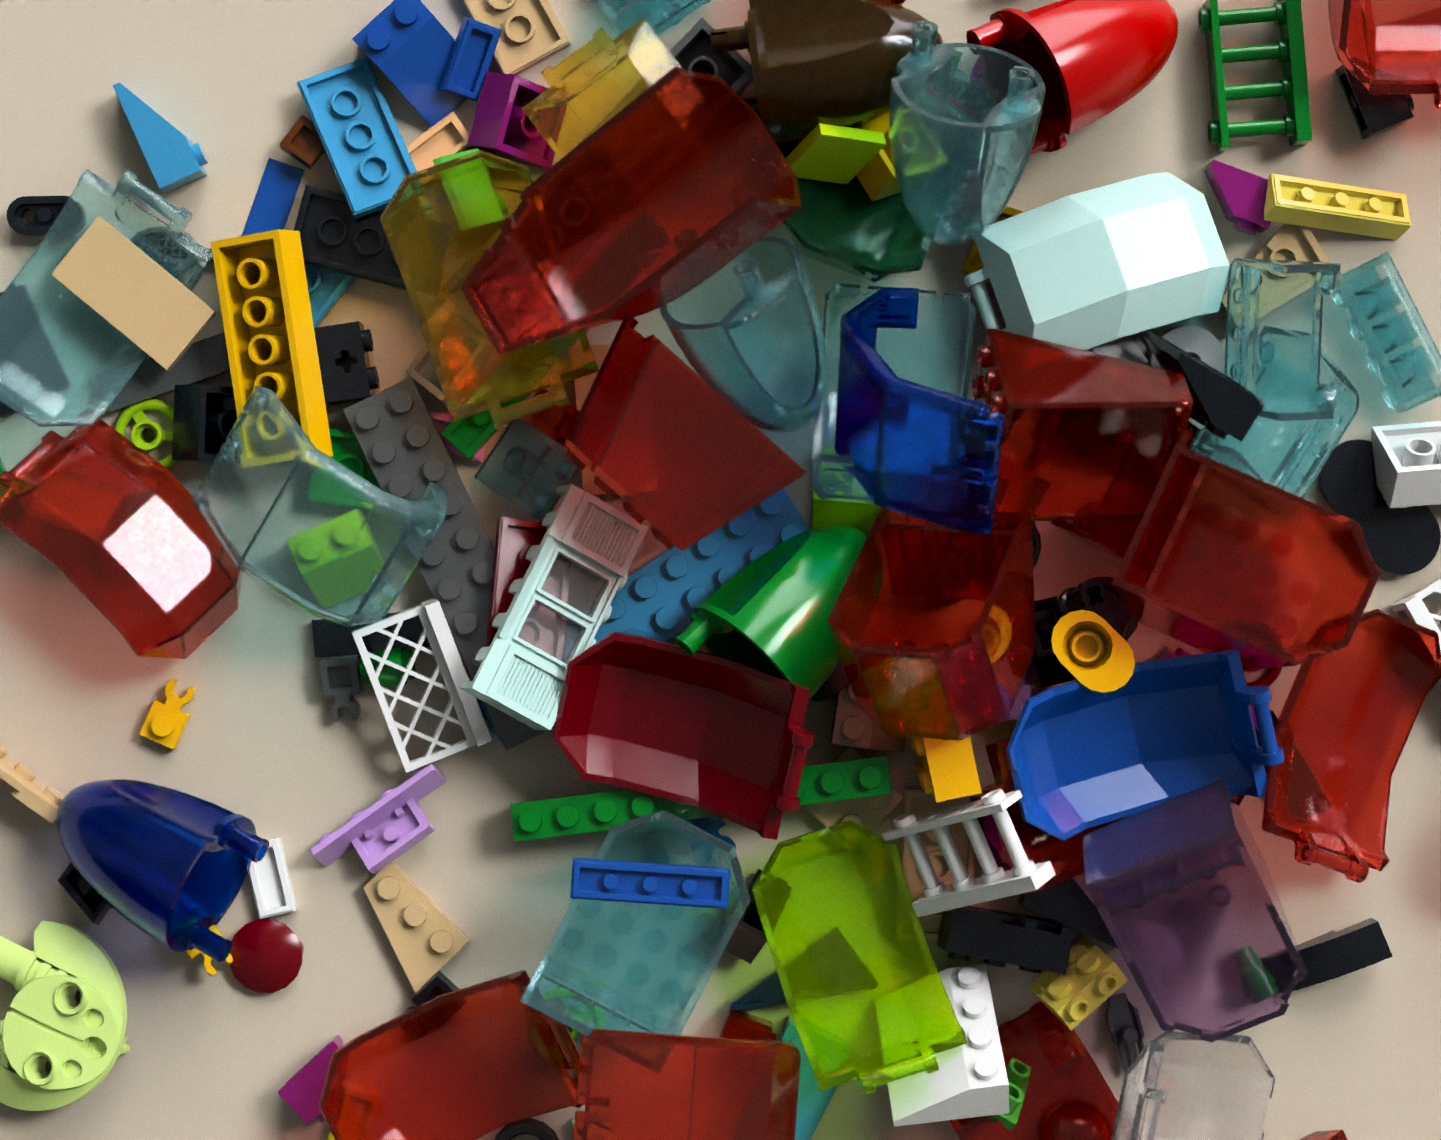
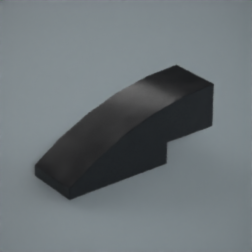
(1342, 952)

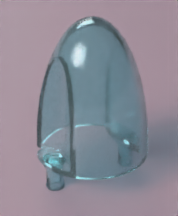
(960, 133)
(757, 335)

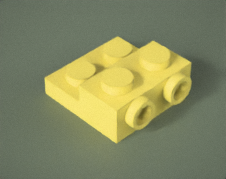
(1087, 984)

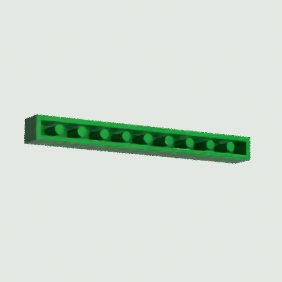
(605, 809)

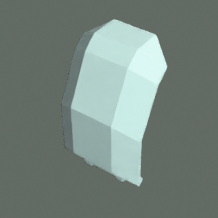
(1103, 263)

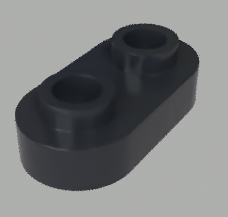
(45, 210)

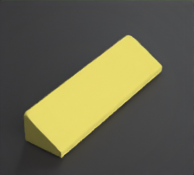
(1336, 207)

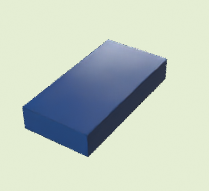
(470, 58)

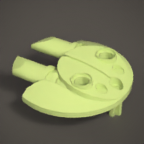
(50, 1024)

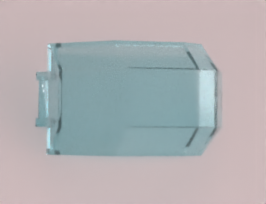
(57, 352)

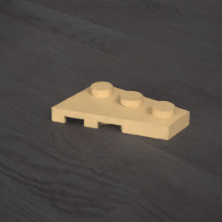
(27, 790)

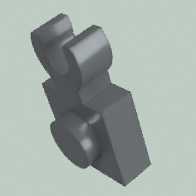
(341, 679)

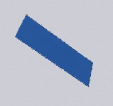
(273, 198)

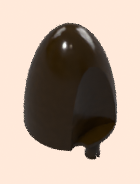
(820, 60)

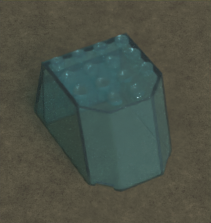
(639, 961)

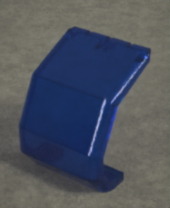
(909, 441)

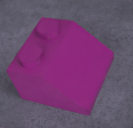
(502, 125)

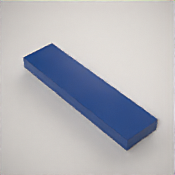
(650, 883)

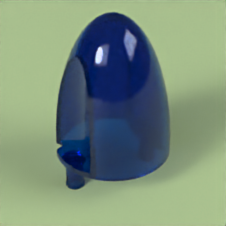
(160, 858)

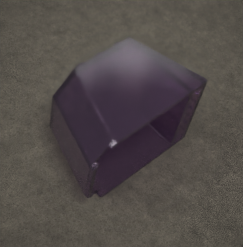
(1195, 913)

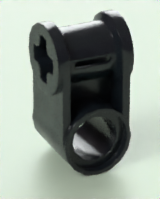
(1099, 599)

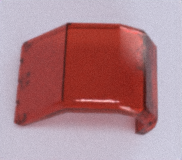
(686, 1087)

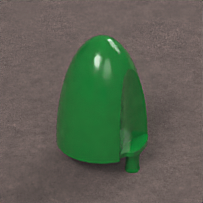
(780, 607)

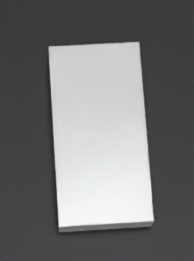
(272, 882)

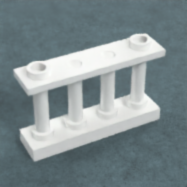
(966, 889)

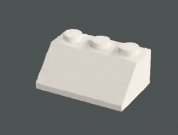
(1408, 463)

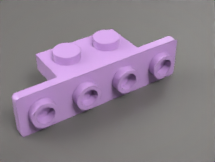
(385, 827)

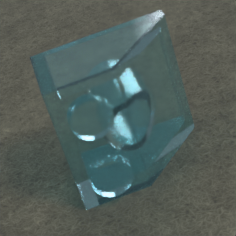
(527, 469)

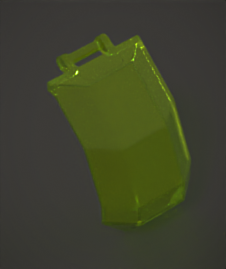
(853, 958)

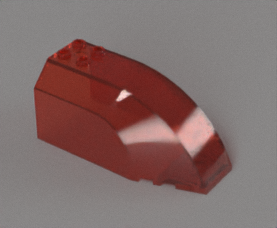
(634, 215)

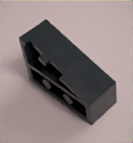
(1005, 938)

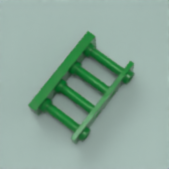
(1291, 87)

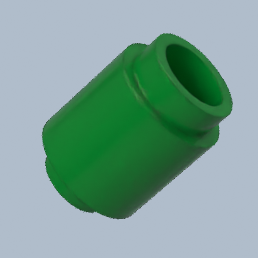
(389, 676)

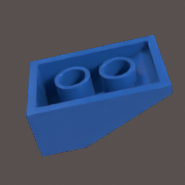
(413, 55)

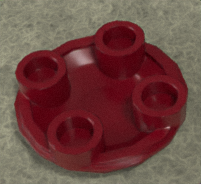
(266, 955)

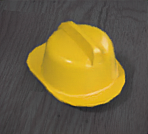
(1092, 651)

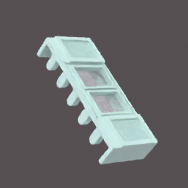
(556, 606)

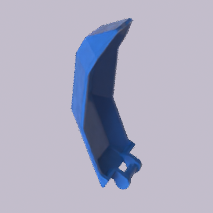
(1159, 736)

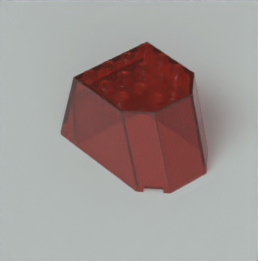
(671, 443)
(1244, 566)
(938, 624)

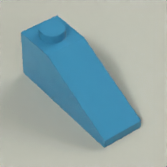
(167, 151)

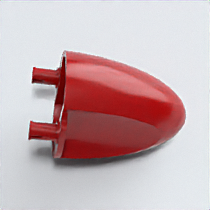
(1087, 54)

